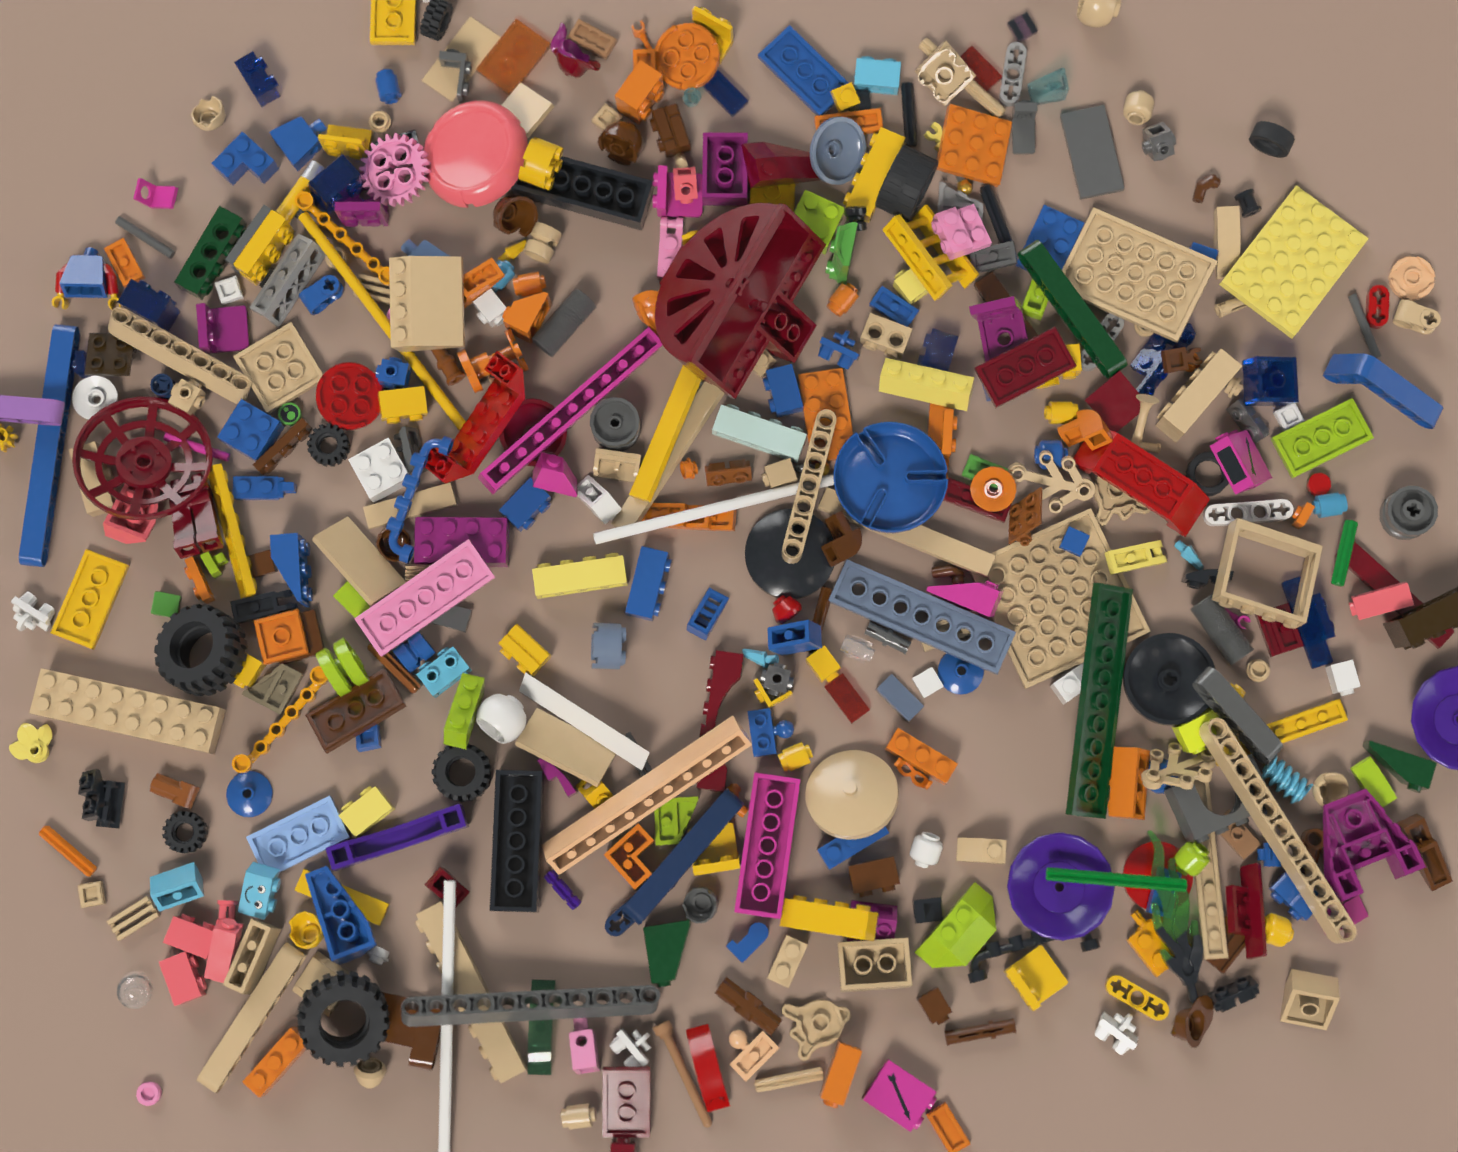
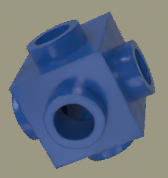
(393, 373)

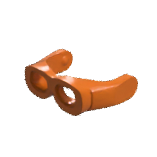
(926, 782)

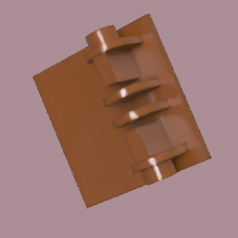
(1025, 517)

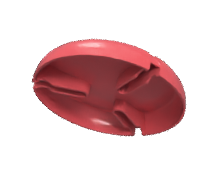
(475, 153)

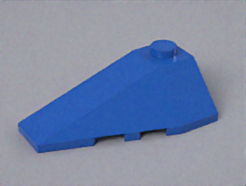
(341, 921)

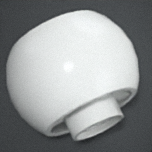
(501, 718)

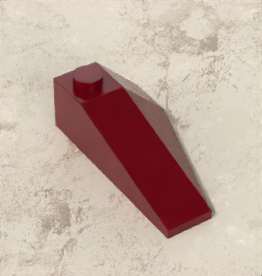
(776, 165)

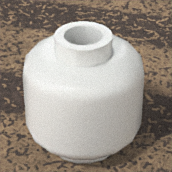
(926, 849)

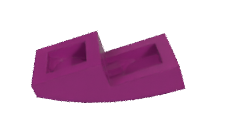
(552, 773)

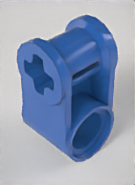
(320, 296)

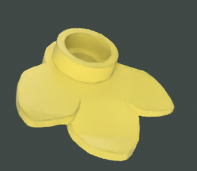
(29, 741)

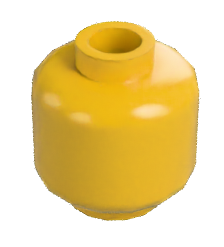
(1278, 930)

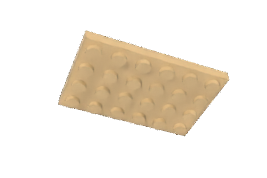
(1137, 274)

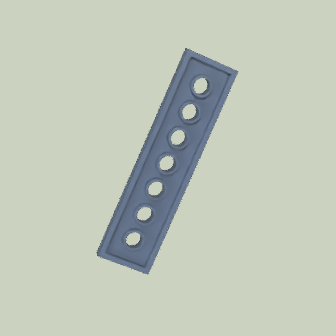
(924, 632)

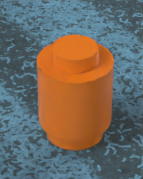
(529, 284)
(842, 299)

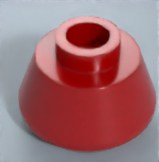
(785, 609)

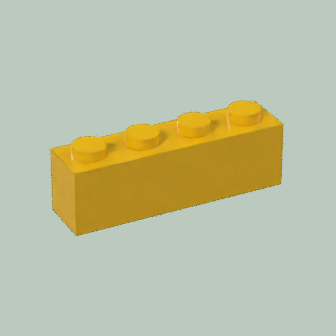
(875, 168)
(829, 919)

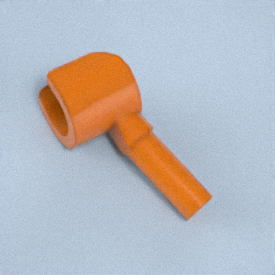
(642, 35)

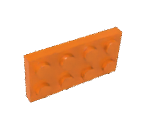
(826, 391)

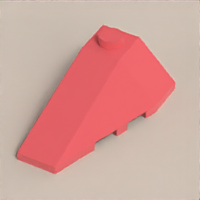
(128, 530)

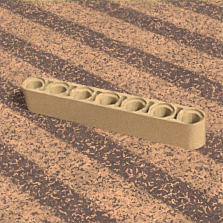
(179, 355)
(809, 475)
(251, 1018)

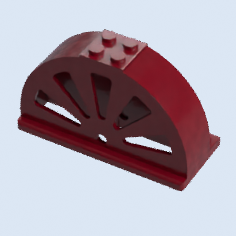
(736, 293)

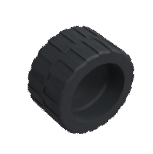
(906, 183)

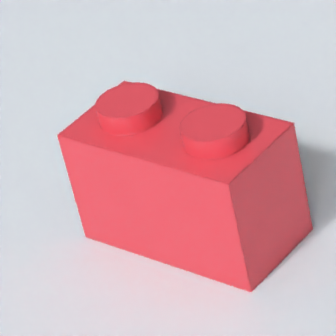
(189, 935)
(183, 978)

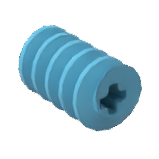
(1286, 780)

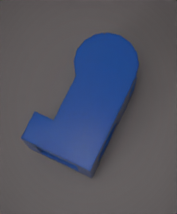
(756, 936)

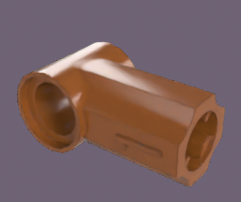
(177, 791)

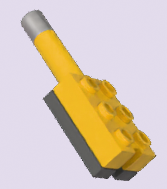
(269, 233)

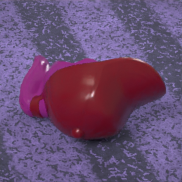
(569, 55)

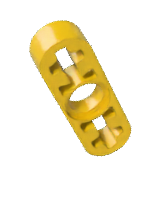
(1155, 1000)

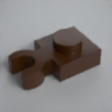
(1178, 359)

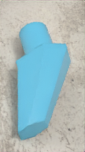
(1189, 554)
(760, 657)

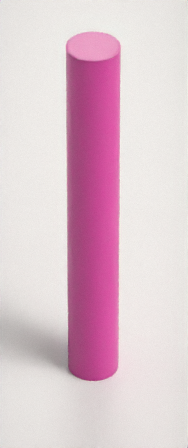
(218, 454)

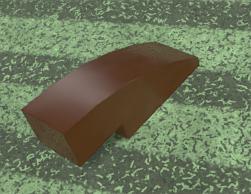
(1436, 871)

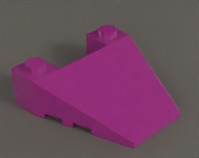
(1358, 835)

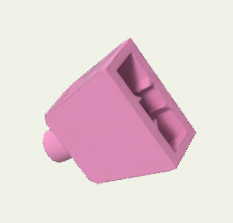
(584, 1058)

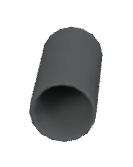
(559, 327)
(1222, 630)

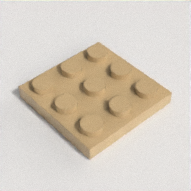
(279, 367)

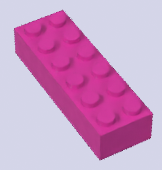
(767, 845)

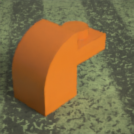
(1087, 428)

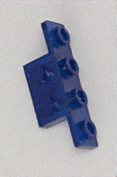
(1150, 362)
(1316, 629)

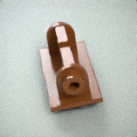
(737, 473)

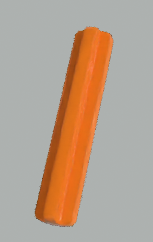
(67, 850)

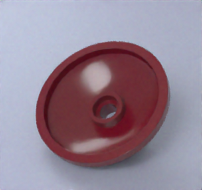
(525, 418)

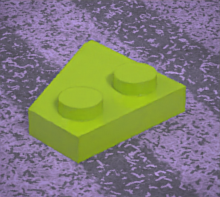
(673, 820)

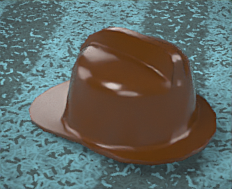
(1193, 1022)

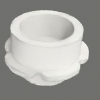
(378, 955)

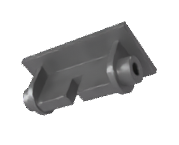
(1243, 417)

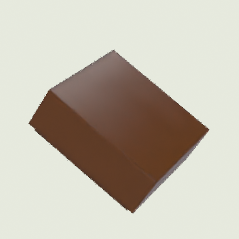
(262, 564)

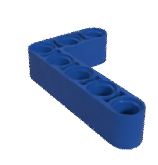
(1386, 384)

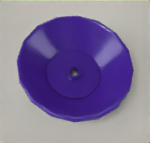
(1435, 717)
(1043, 908)

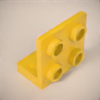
(720, 29)
(346, 141)
(719, 855)
(1035, 977)

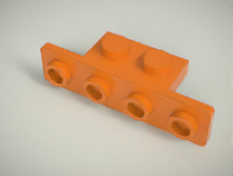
(940, 429)

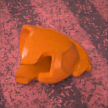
(645, 306)

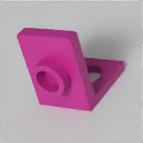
(158, 196)

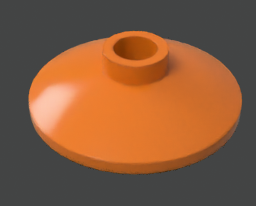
(989, 499)

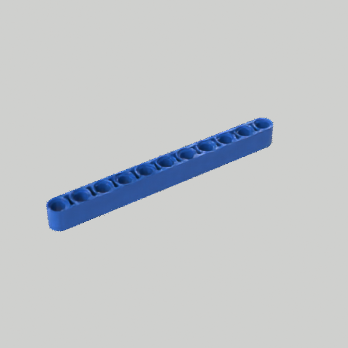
(49, 449)

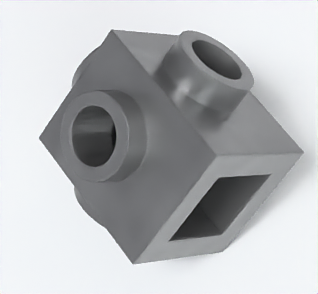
(1158, 141)
(772, 688)

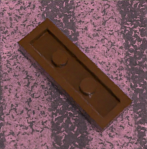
(283, 447)

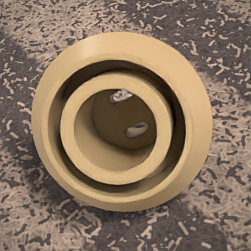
(370, 1072)

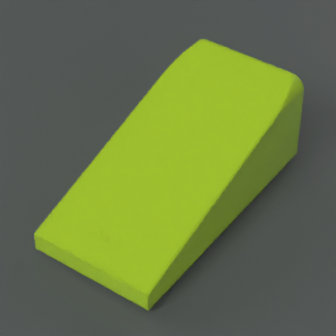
(1034, 302)

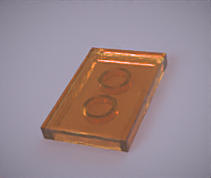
(513, 57)

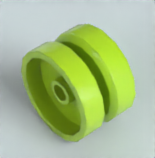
(340, 668)

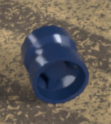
(159, 385)

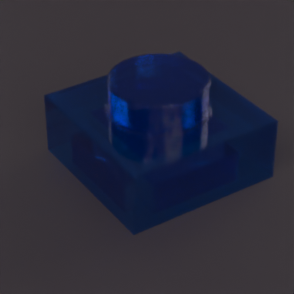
(79, 363)

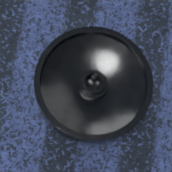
(770, 570)
(1161, 678)

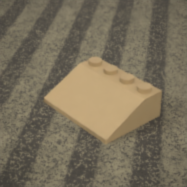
(426, 302)

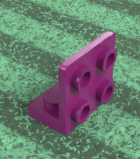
(222, 328)
(886, 919)

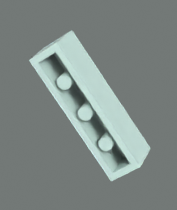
(759, 433)

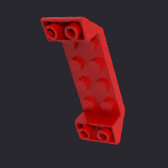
(484, 423)
(1145, 480)

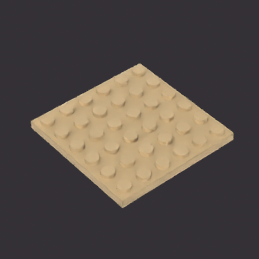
(1051, 596)

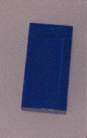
(725, 94)

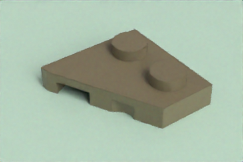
(275, 689)

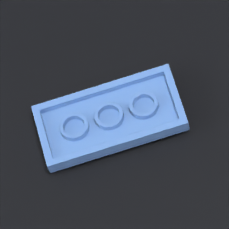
(299, 835)

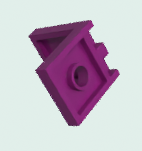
(363, 212)
(999, 318)

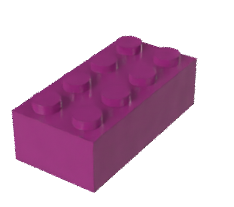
(441, 535)

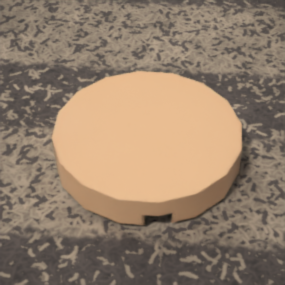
(1411, 278)

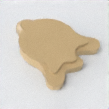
(1112, 500)
(817, 1024)

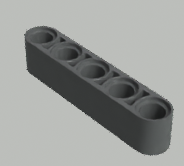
(1238, 715)

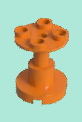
(475, 366)

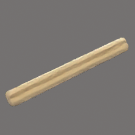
(972, 88)

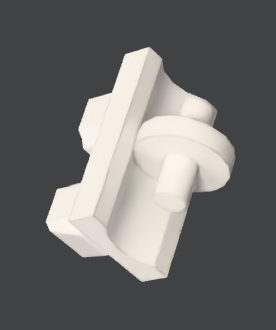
(30, 617)
(1120, 1028)
(624, 1040)

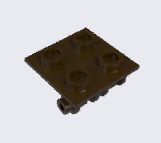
(108, 356)

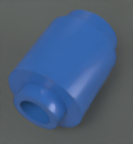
(388, 86)

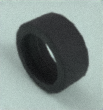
(1271, 139)
(1190, 473)

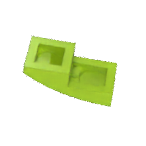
(1370, 777)

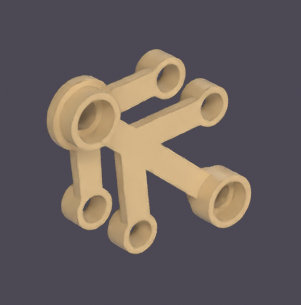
(1056, 481)
(1154, 778)

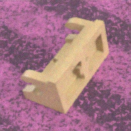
(616, 465)

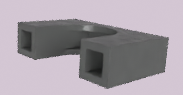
(1197, 820)

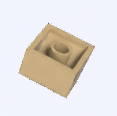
(1309, 999)

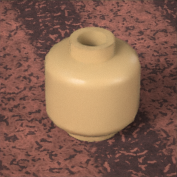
(1138, 107)

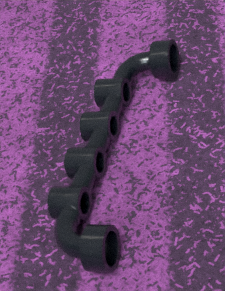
(1015, 944)

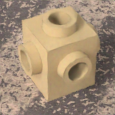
(187, 396)

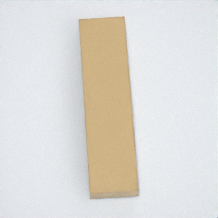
(422, 503)

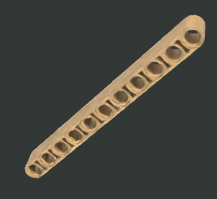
(1287, 836)

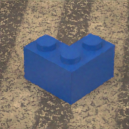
(242, 156)

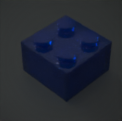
(335, 184)
(149, 304)
(1270, 381)

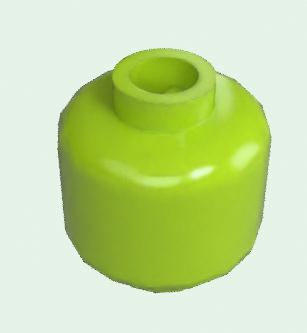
(1192, 858)

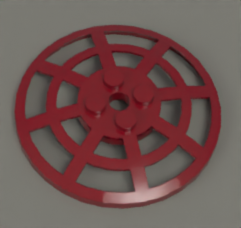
(141, 448)

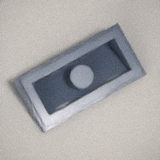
(899, 698)

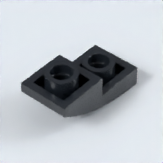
(1200, 578)
(92, 789)

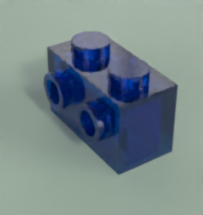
(257, 79)

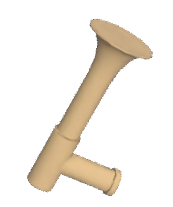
(1146, 403)

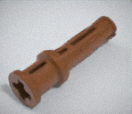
(448, 366)

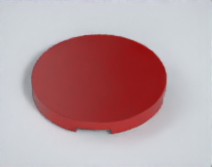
(348, 396)
(1140, 863)

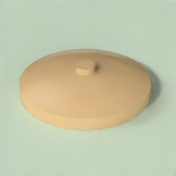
(852, 794)

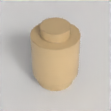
(578, 1116)

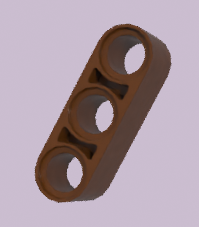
(425, 1046)

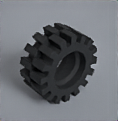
(436, 19)
(330, 458)
(172, 825)

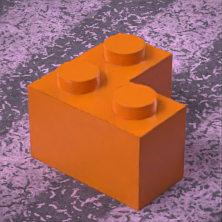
(625, 856)

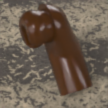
(950, 571)

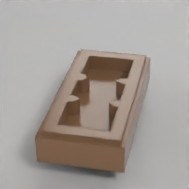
(592, 39)
(1240, 839)

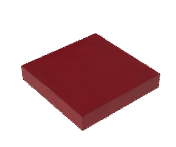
(1115, 402)

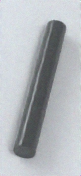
(145, 237)
(1364, 326)

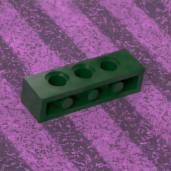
(221, 221)

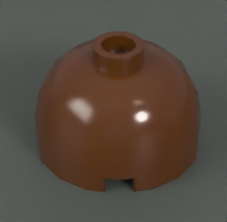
(622, 142)

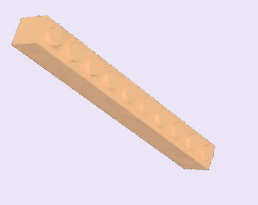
(646, 795)

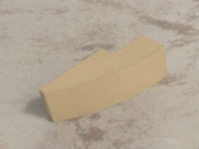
(1226, 238)

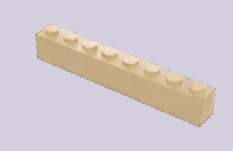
(494, 1037)

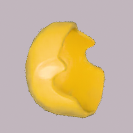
(306, 930)

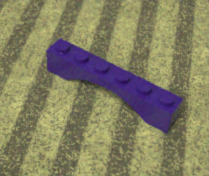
(397, 838)

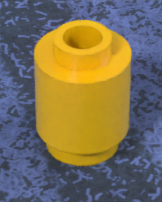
(1060, 412)
(795, 757)

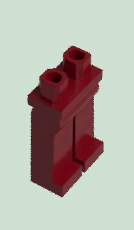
(195, 522)

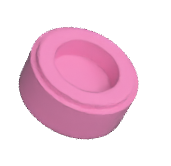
(149, 1093)

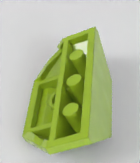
(961, 931)

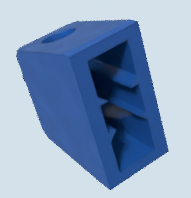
(299, 140)

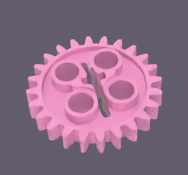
(397, 189)

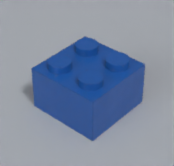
(250, 430)

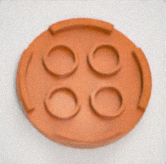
(687, 56)

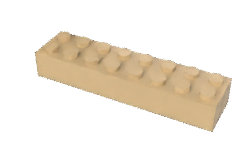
(127, 711)

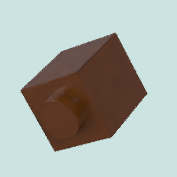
(934, 1006)

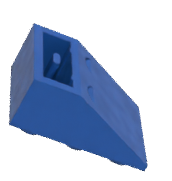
(290, 557)

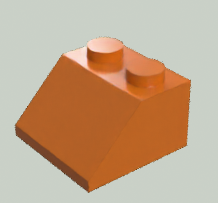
(527, 315)

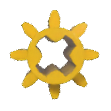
(9, 437)

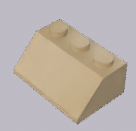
(874, 965)

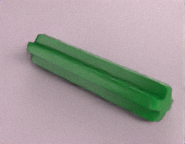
(1344, 553)

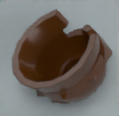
(514, 214)

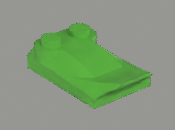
(842, 248)

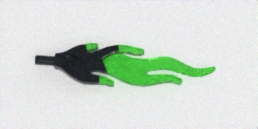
(1173, 930)

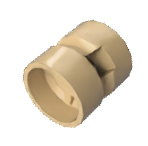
(543, 240)

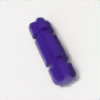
(562, 889)

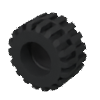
(476, 786)

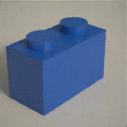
(783, 391)
(526, 505)
(794, 637)

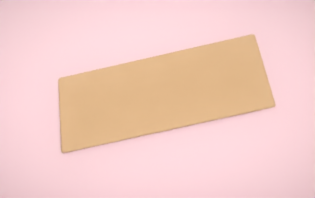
(474, 41)

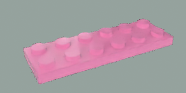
(425, 598)

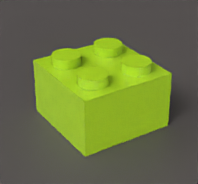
(820, 216)

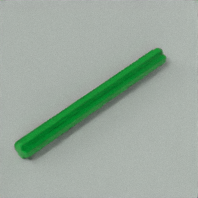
(1116, 879)

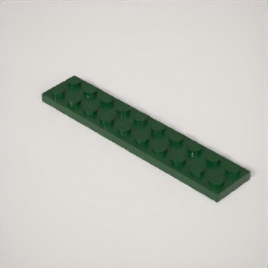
(1099, 701)

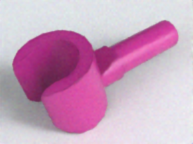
(1236, 618)

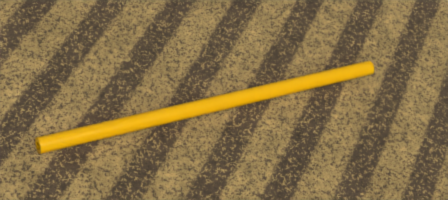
(380, 317)

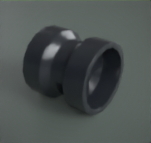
(858, 213)

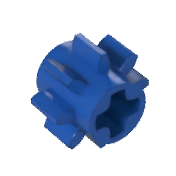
(1268, 856)

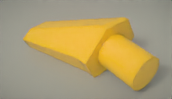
(513, 251)

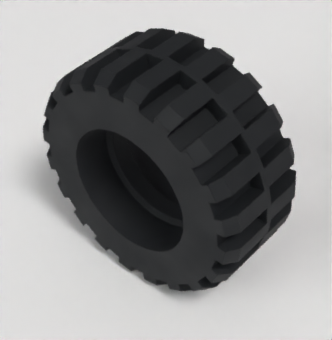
(180, 636)
(350, 1047)

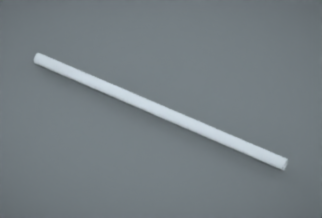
(707, 510)
(447, 1030)

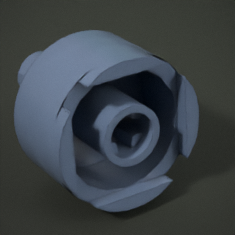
(607, 646)

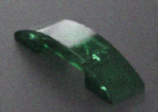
(540, 1036)

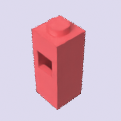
(1381, 601)
(223, 948)

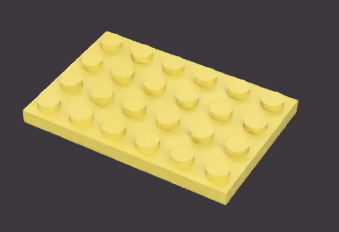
(1294, 262)

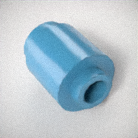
(507, 268)
(1330, 505)

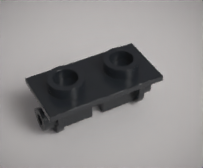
(113, 804)
(1243, 987)

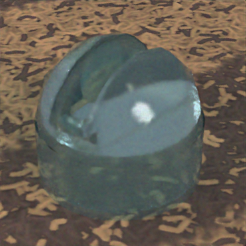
(695, 97)

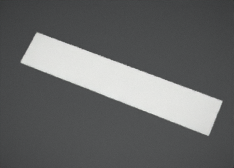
(584, 721)

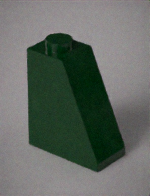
(665, 949)

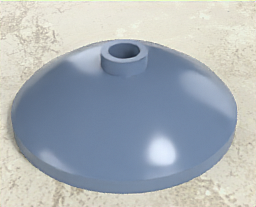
(845, 153)

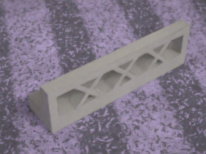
(286, 277)

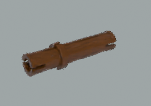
(981, 1031)

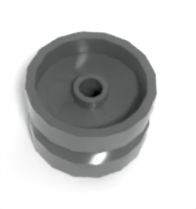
(625, 416)
(1408, 513)

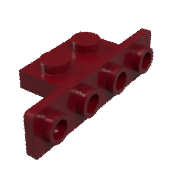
(1246, 910)

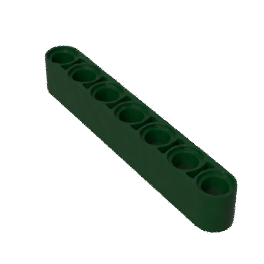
(1072, 309)

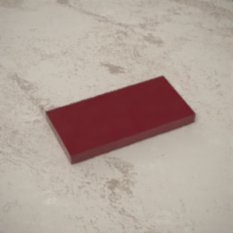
(1025, 367)

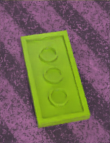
(1322, 438)

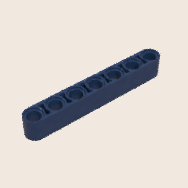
(683, 856)

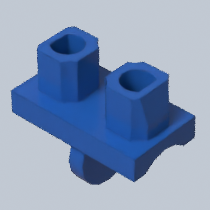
(828, 347)

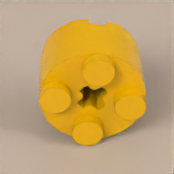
(540, 163)

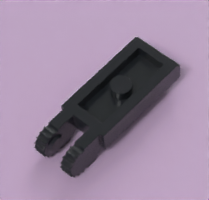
(261, 606)

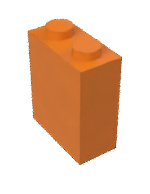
(840, 1074)

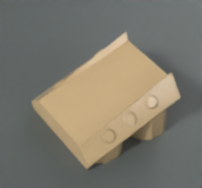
(944, 73)
(317, 967)

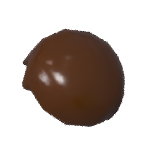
(383, 545)

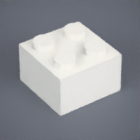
(379, 470)

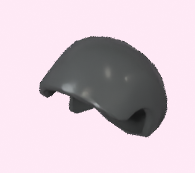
(700, 905)

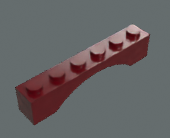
(726, 673)

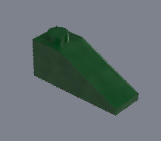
(1405, 767)

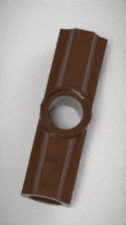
(748, 1006)

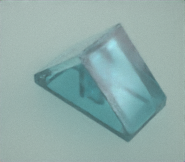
(1049, 88)

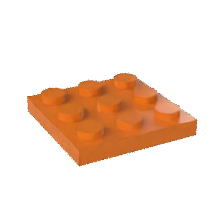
(973, 145)

